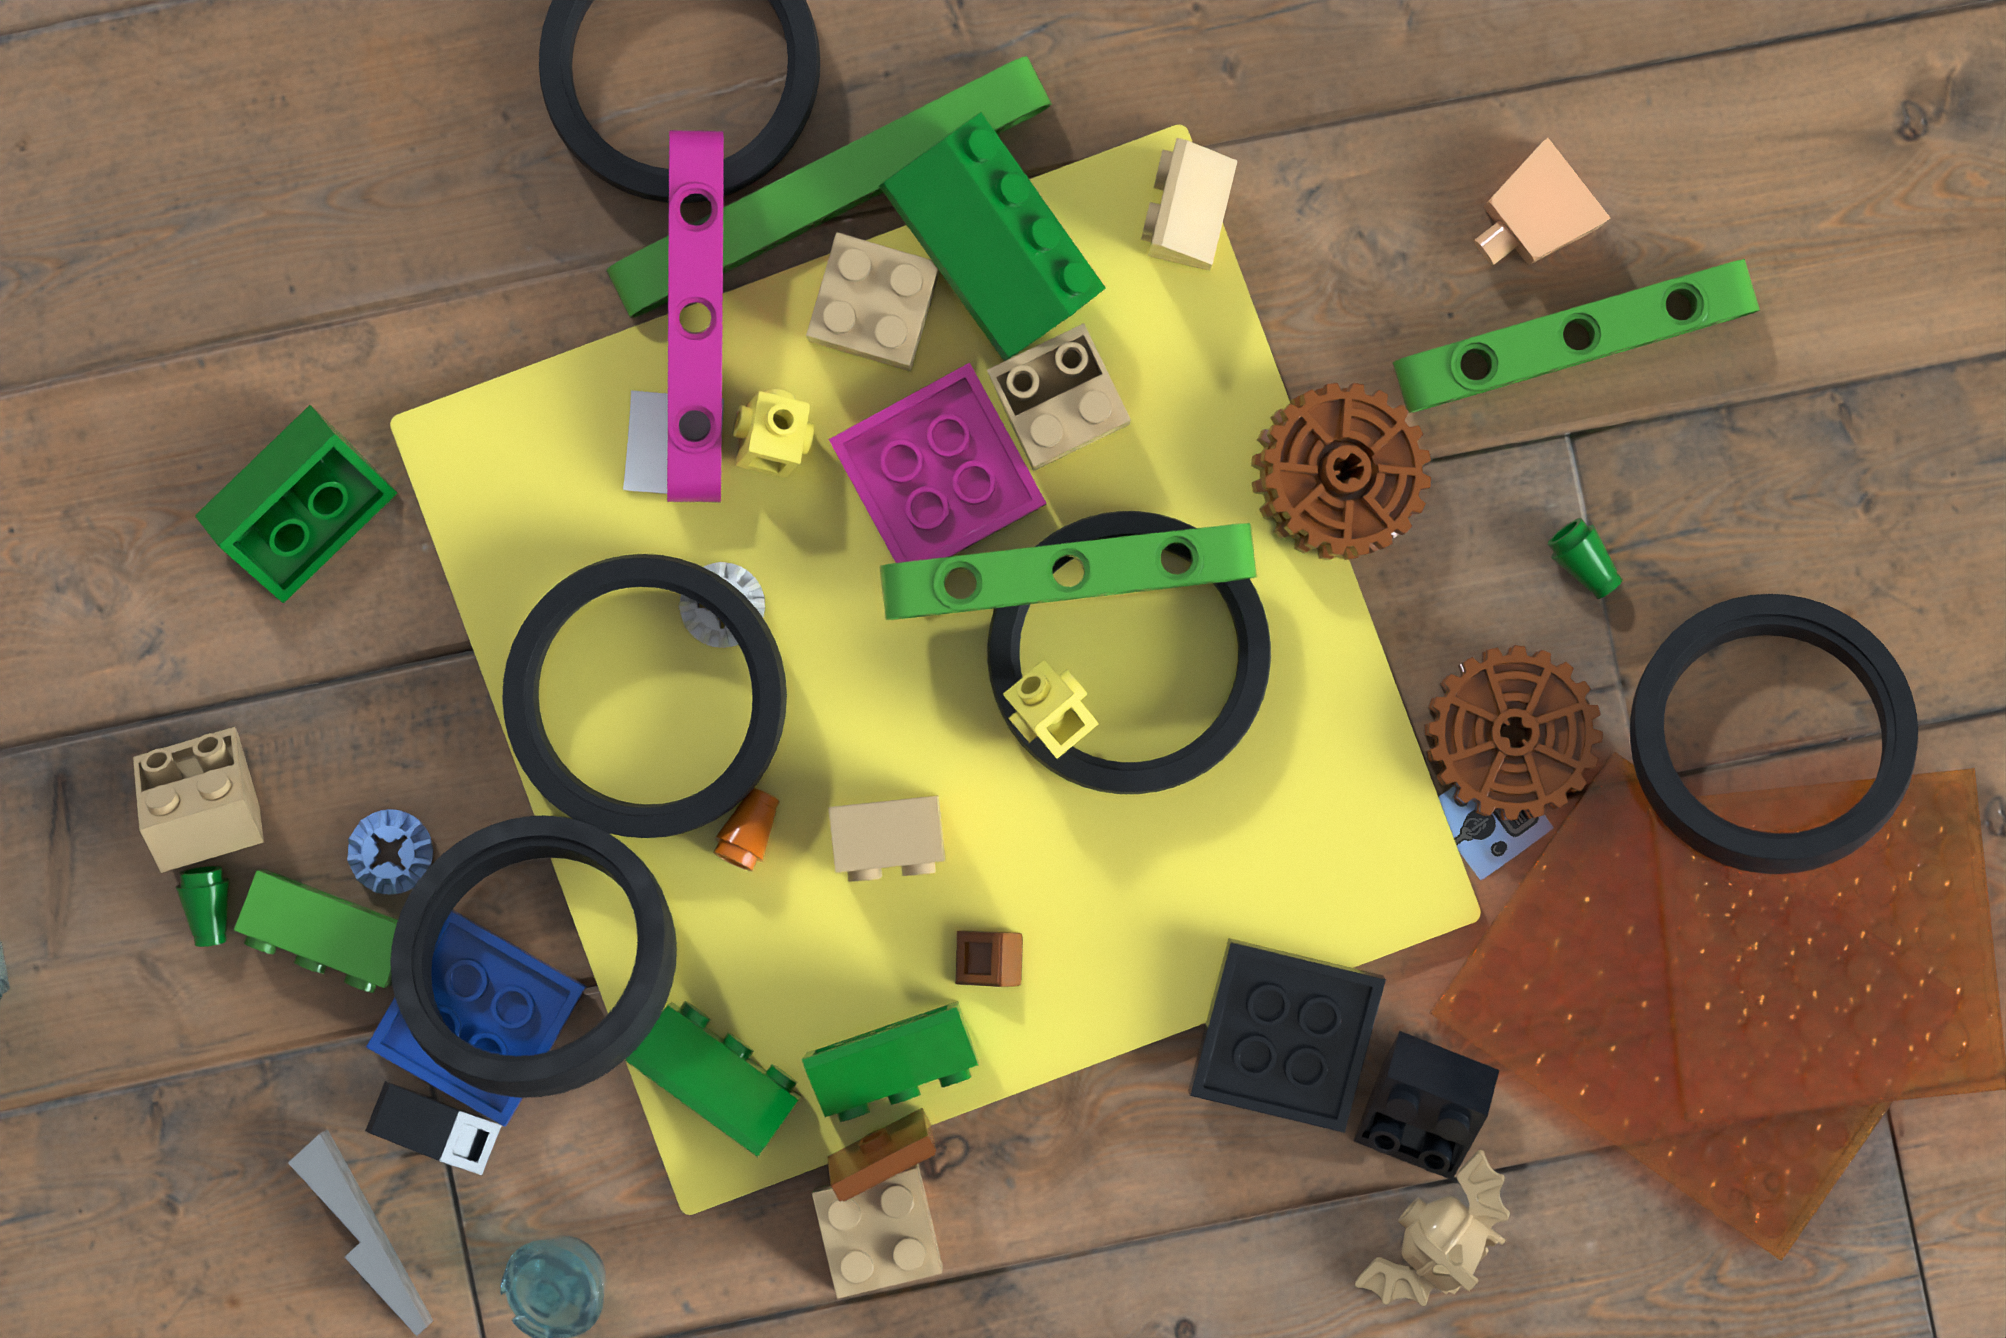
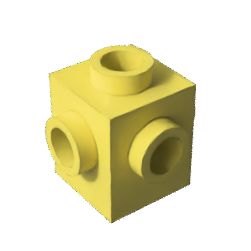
(772, 433)
(1050, 708)

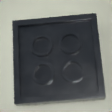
(1286, 1035)

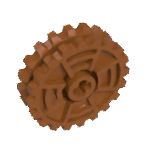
(1378, 454)
(1542, 703)

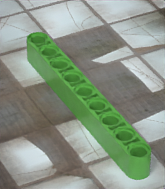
(837, 180)

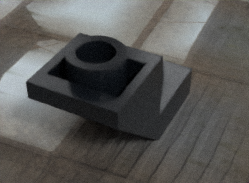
(433, 1128)

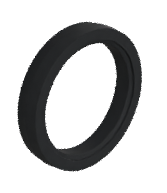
(653, 182)
(1807, 622)
(523, 710)
(1207, 749)
(465, 867)

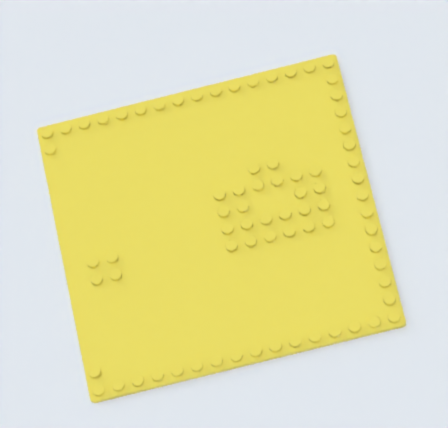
(1295, 842)

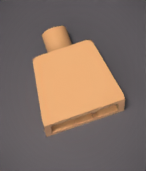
(1539, 209)

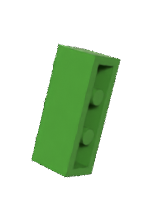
(318, 930)

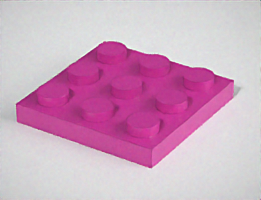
(938, 469)

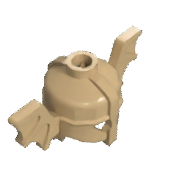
(1443, 1239)

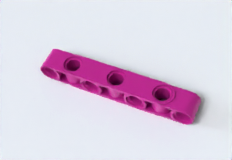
(695, 276)

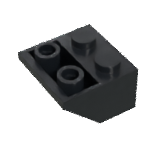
(1427, 1105)

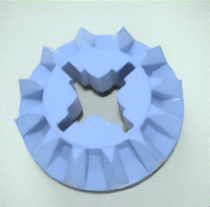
(390, 826)

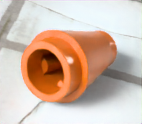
(747, 831)

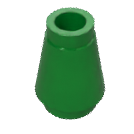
(1584, 557)
(205, 903)

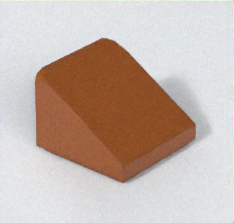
(989, 958)

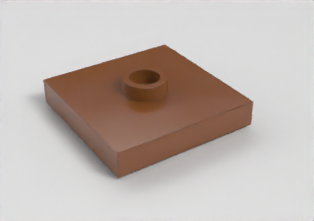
(881, 1155)

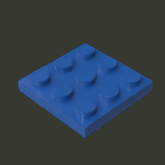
(489, 999)

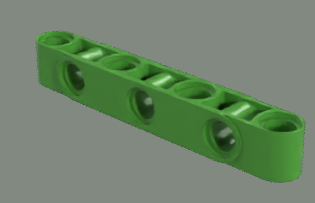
(1612, 325)
(1108, 565)

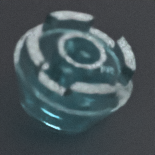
(555, 1287)

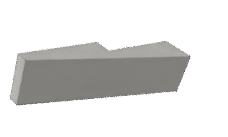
(374, 1257)

